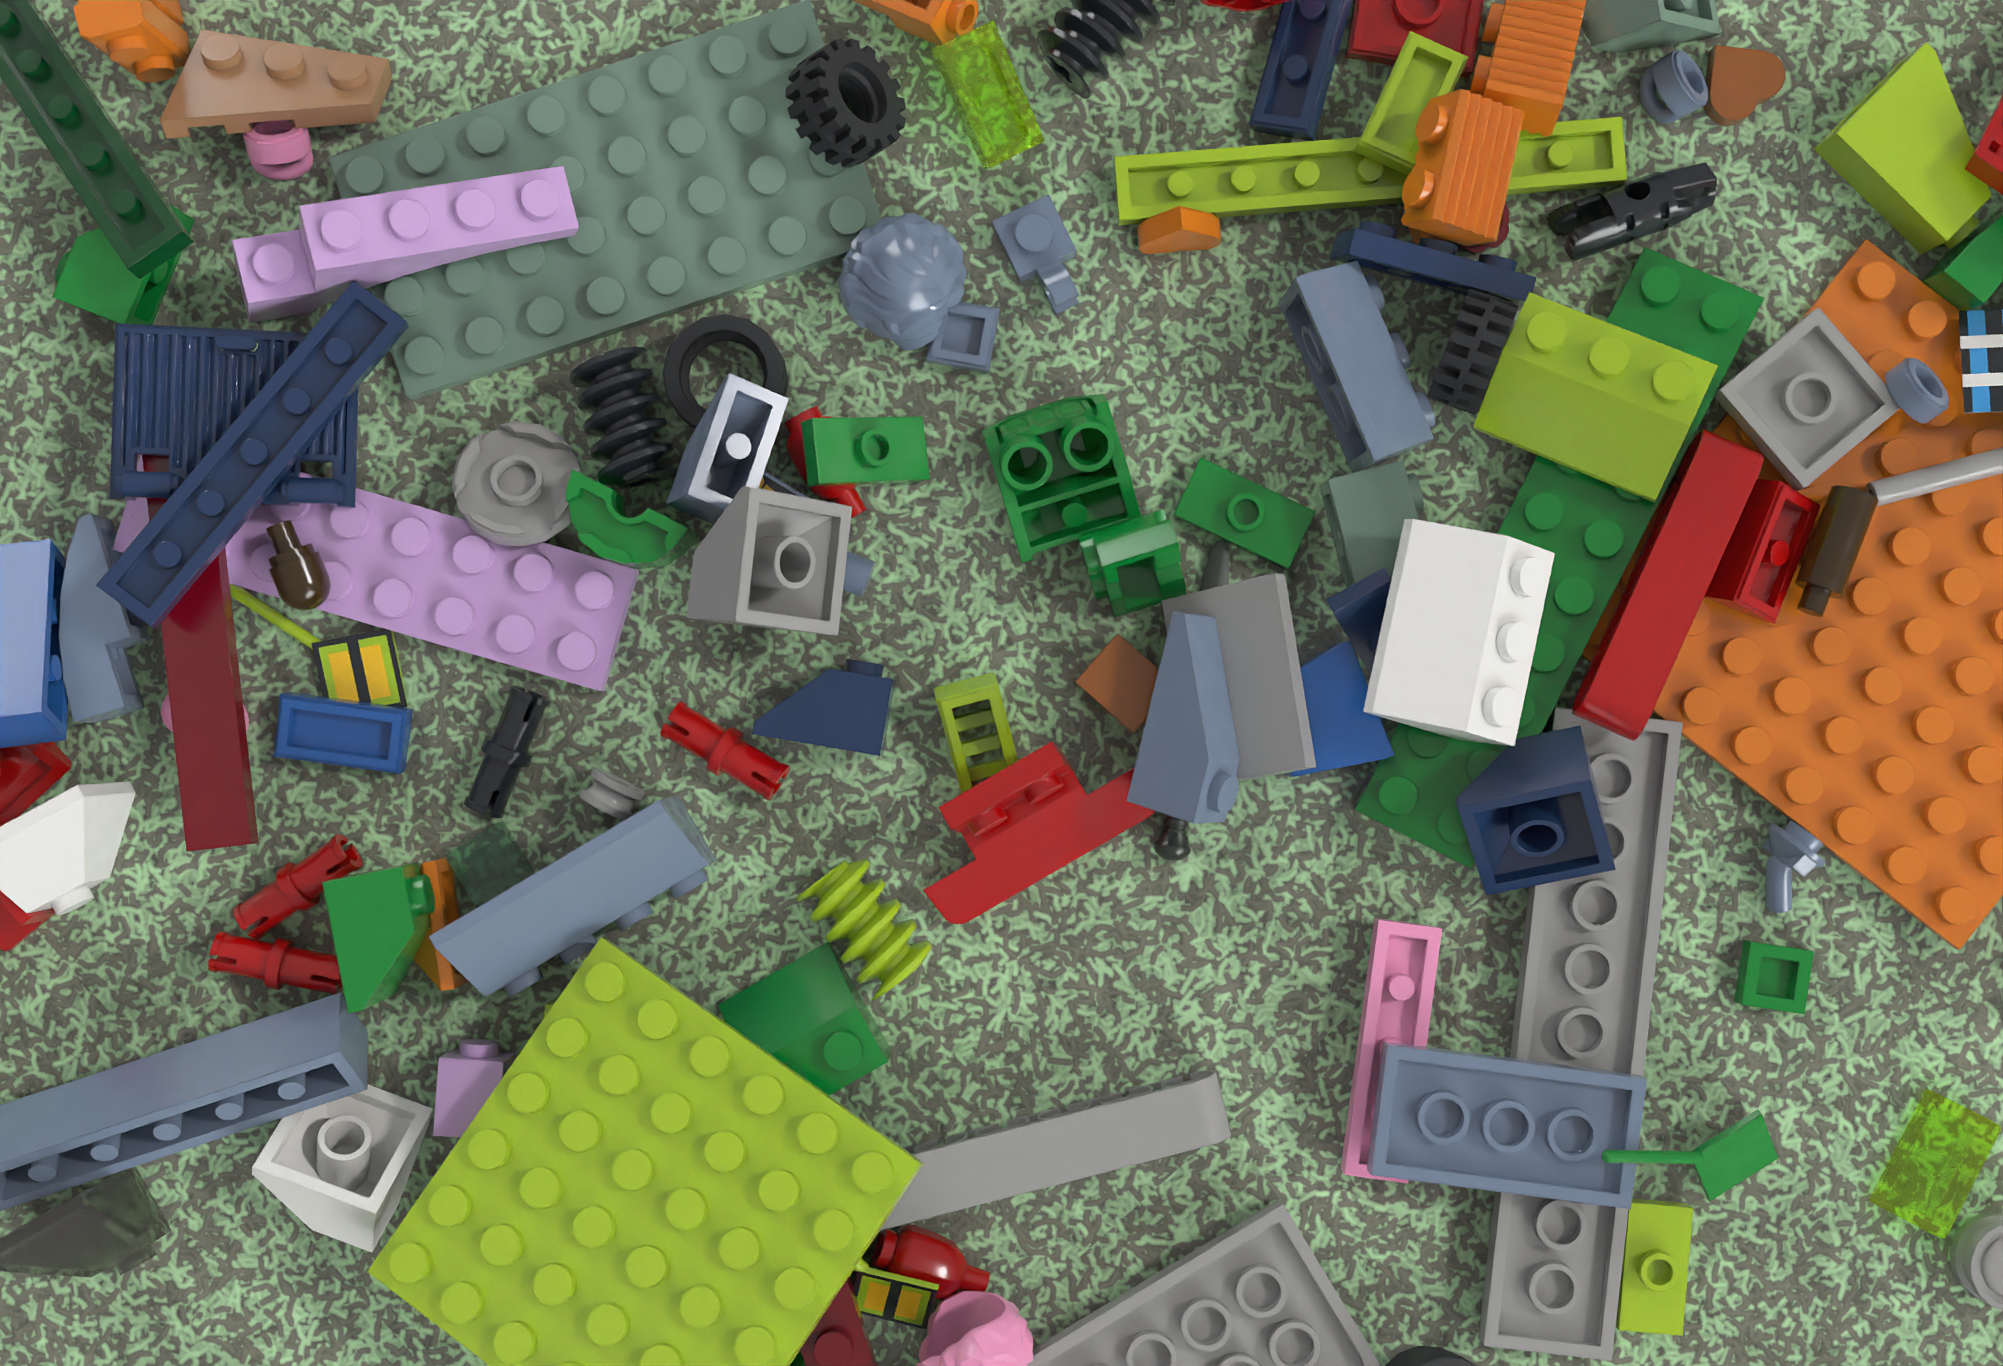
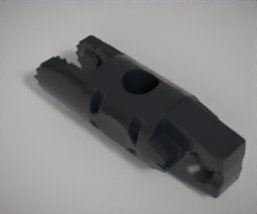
(1633, 209)

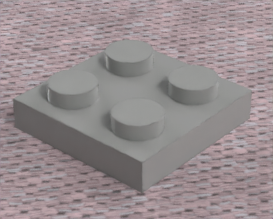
(1807, 399)

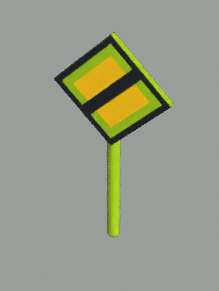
(348, 667)
(894, 1296)

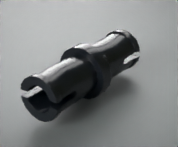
(506, 751)

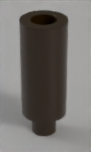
(1834, 547)

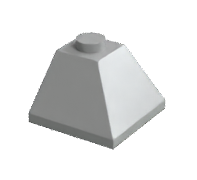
(773, 563)

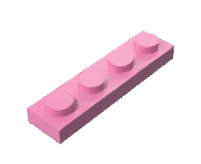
(1393, 1010)

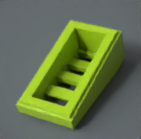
(968, 692)

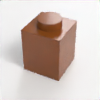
(1120, 683)

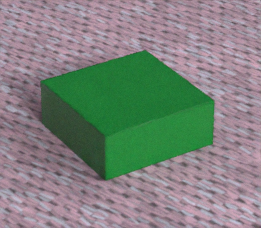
(1774, 976)

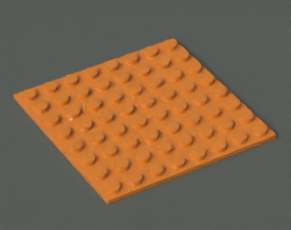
(1891, 704)

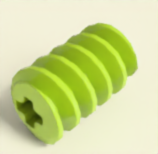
(866, 925)

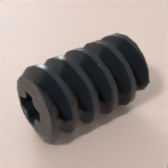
(1090, 32)
(622, 419)

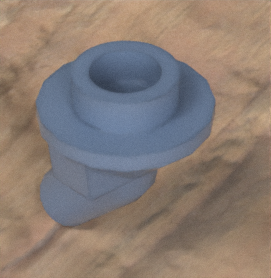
(1791, 851)

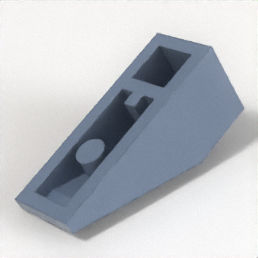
(1189, 734)

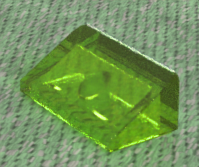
(1935, 1163)

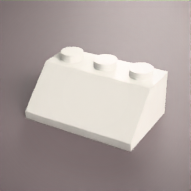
(1459, 632)

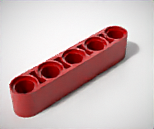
(1667, 584)

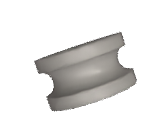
(611, 794)

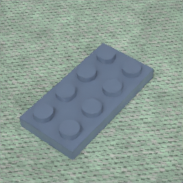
(1505, 1124)

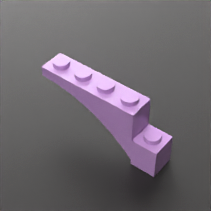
(397, 235)

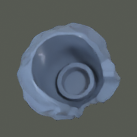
(902, 279)

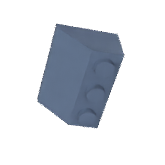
(1357, 365)

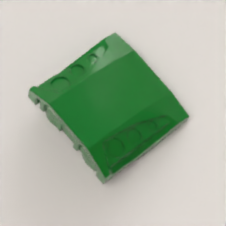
(1065, 488)

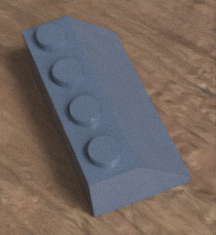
(576, 897)

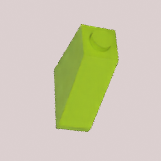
(1910, 154)

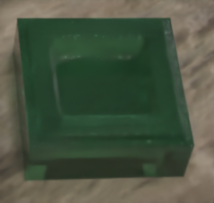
(489, 864)

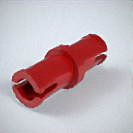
(724, 751)
(296, 887)
(275, 963)

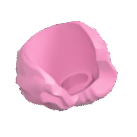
(976, 1331)

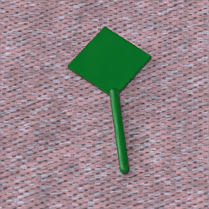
(1719, 1161)

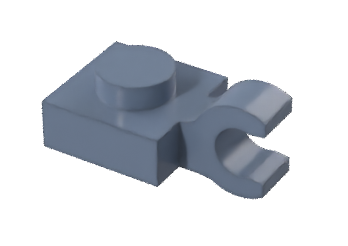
(1038, 245)

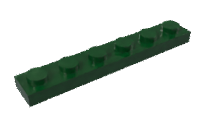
(86, 142)

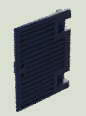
(184, 392)

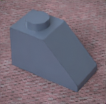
(727, 448)

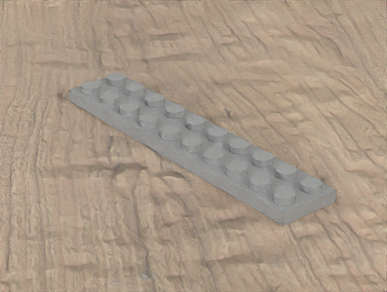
(1585, 1006)

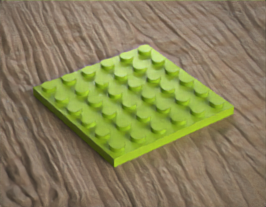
(644, 1192)

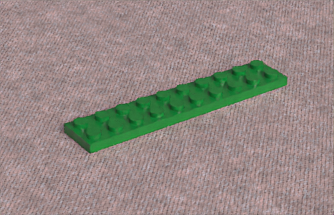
(1593, 539)

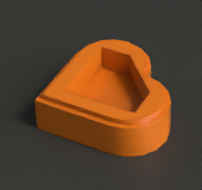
(1179, 231)

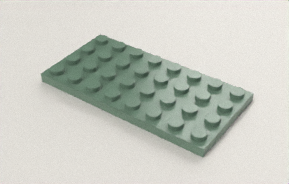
(677, 189)

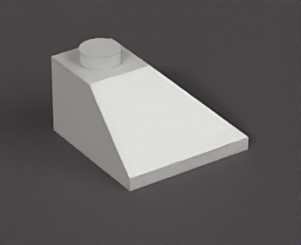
(64, 847)
(345, 1163)

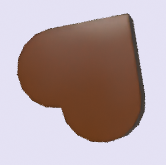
(1740, 81)

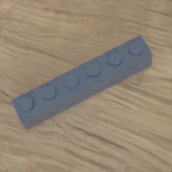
(180, 1099)

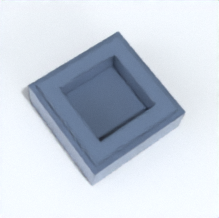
(965, 338)

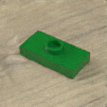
(865, 450)
(1243, 514)

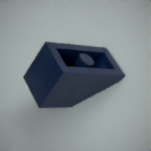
(836, 710)

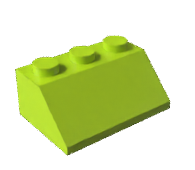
(1593, 396)

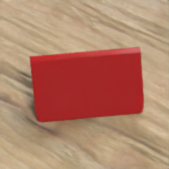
(1764, 550)

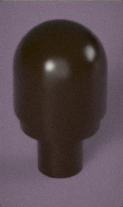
(297, 569)

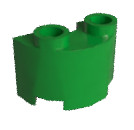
(606, 529)
(1134, 562)

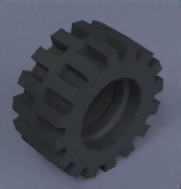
(825, 118)
(1472, 351)

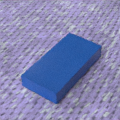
(342, 732)

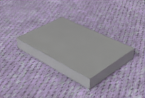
(1259, 672)

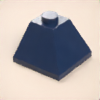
(1536, 814)

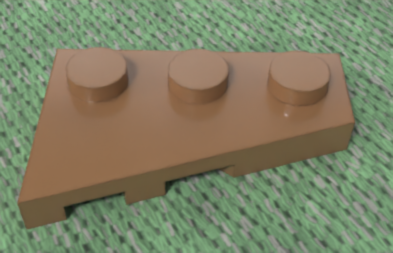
(261, 80)

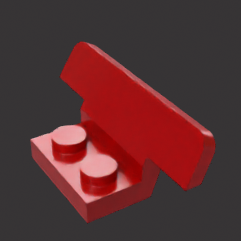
(1026, 828)

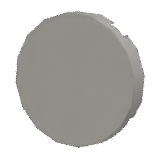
(515, 483)

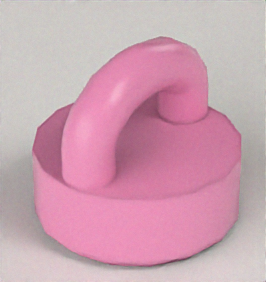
(279, 143)

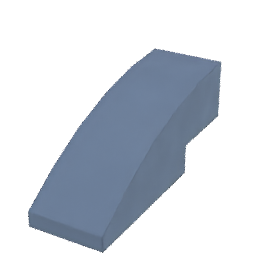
(96, 629)

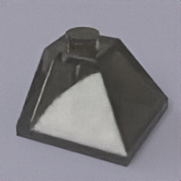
(89, 1231)

